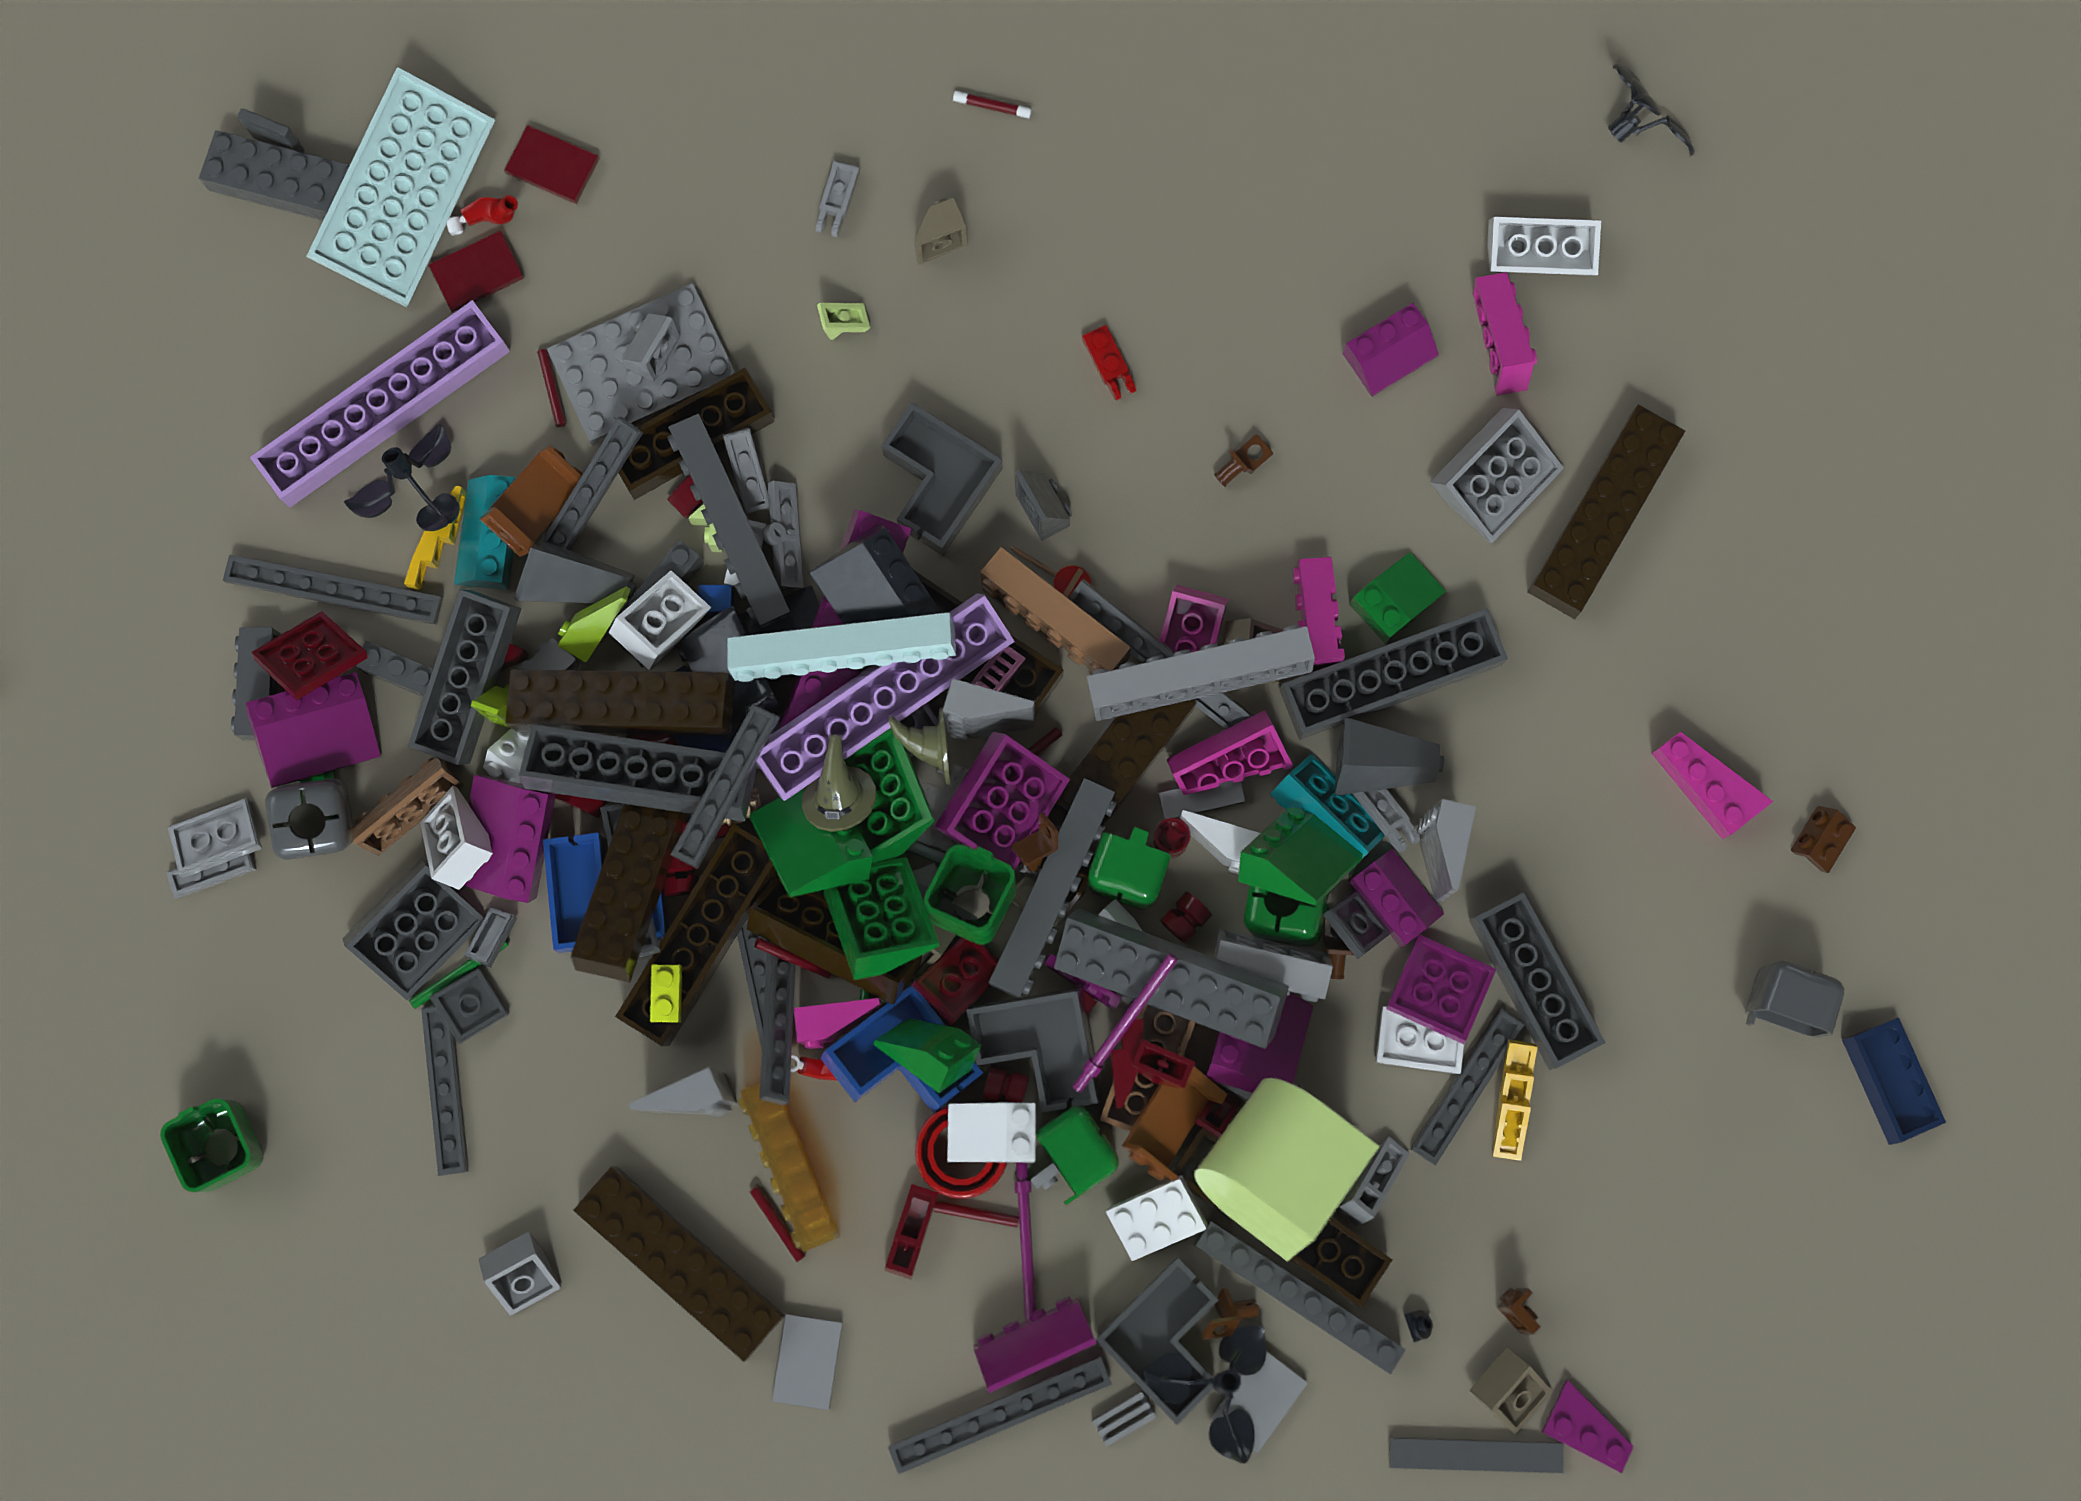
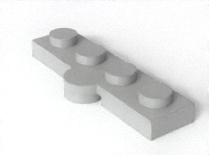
(784, 535)

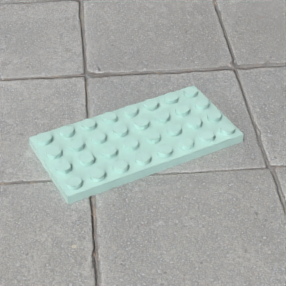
(401, 187)

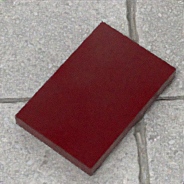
(551, 164)
(476, 271)
(957, 978)

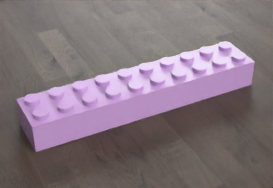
(380, 404)
(863, 705)

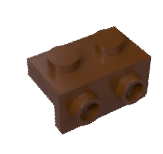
(1824, 837)

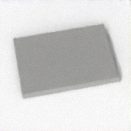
(214, 838)
(807, 1362)
(1265, 1398)

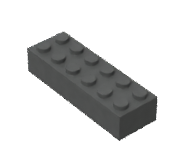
(271, 175)
(464, 670)
(1537, 981)

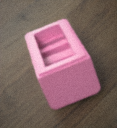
(990, 665)

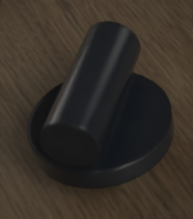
(1419, 1325)

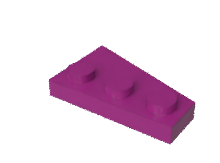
(1103, 995)
(1585, 1429)

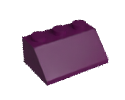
(1391, 349)
(1396, 898)

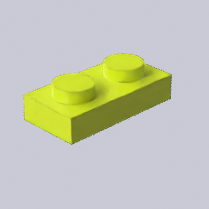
(666, 993)

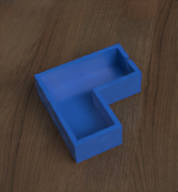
(571, 882)
(863, 1066)

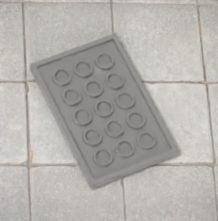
(605, 389)

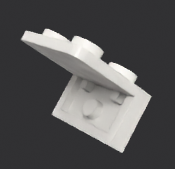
(506, 756)

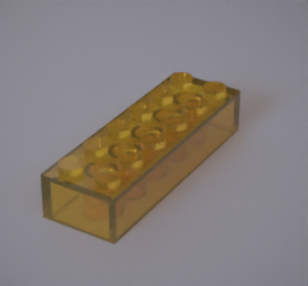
(791, 1170)

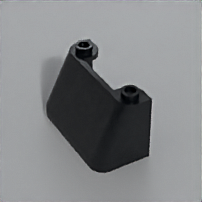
(708, 652)

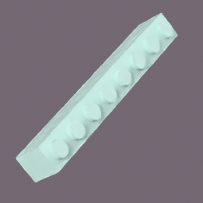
(841, 647)

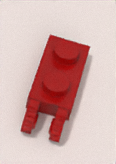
(1108, 360)

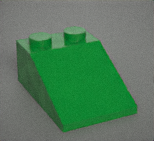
(1397, 597)
(930, 1051)

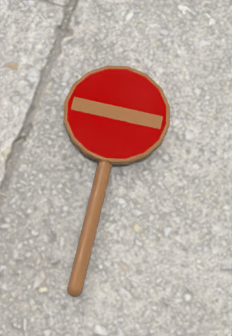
(1065, 579)

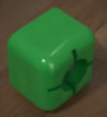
(1128, 869)
(962, 871)
(1300, 928)
(187, 1138)
(1078, 1150)

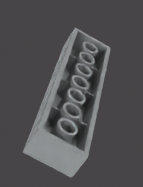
(1201, 672)

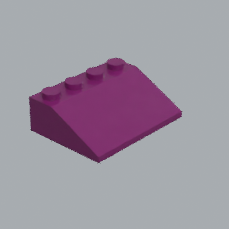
(314, 733)
(1001, 798)
(516, 827)
(1246, 1064)
(1033, 1343)

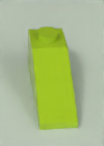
(590, 624)
(493, 705)

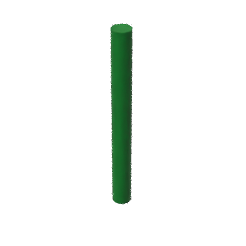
(448, 979)

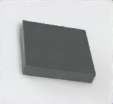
(269, 131)
(1356, 924)
(469, 1006)

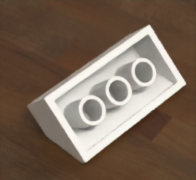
(1544, 245)

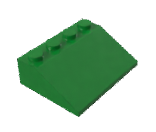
(900, 804)
(809, 856)
(1297, 857)
(881, 919)

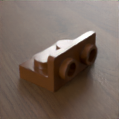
(1520, 1317)

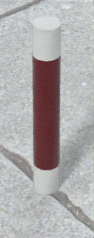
(992, 104)

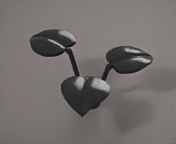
(1629, 121)
(376, 498)
(1246, 1354)

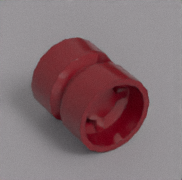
(1172, 837)
(683, 886)
(1186, 917)
(1004, 1087)

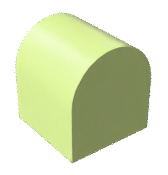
(1284, 1166)

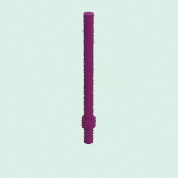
(1094, 1065)
(1023, 1188)

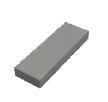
(746, 470)
(1225, 795)
(209, 877)

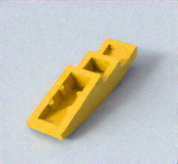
(431, 546)
(1514, 1100)

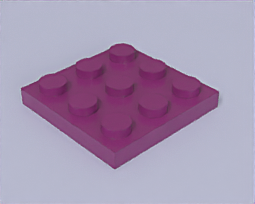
(1441, 989)

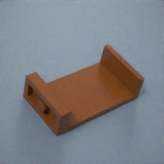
(532, 500)
(1168, 1122)

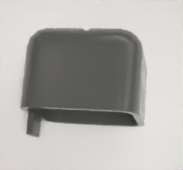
(327, 794)
(1795, 999)

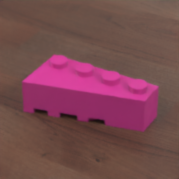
(1504, 333)
(1319, 609)
(1230, 755)
(1710, 785)

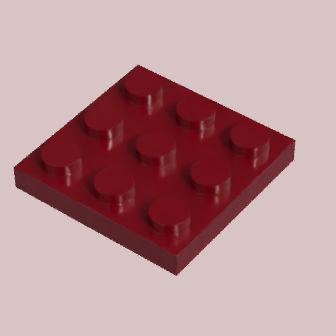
(309, 655)

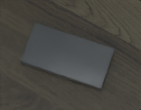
(490, 936)

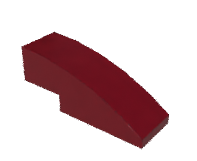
(1122, 1059)
(911, 1231)

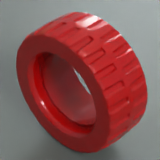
(936, 1177)

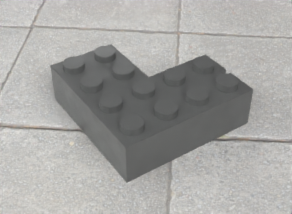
(953, 475)
(1049, 1029)
(1153, 1327)

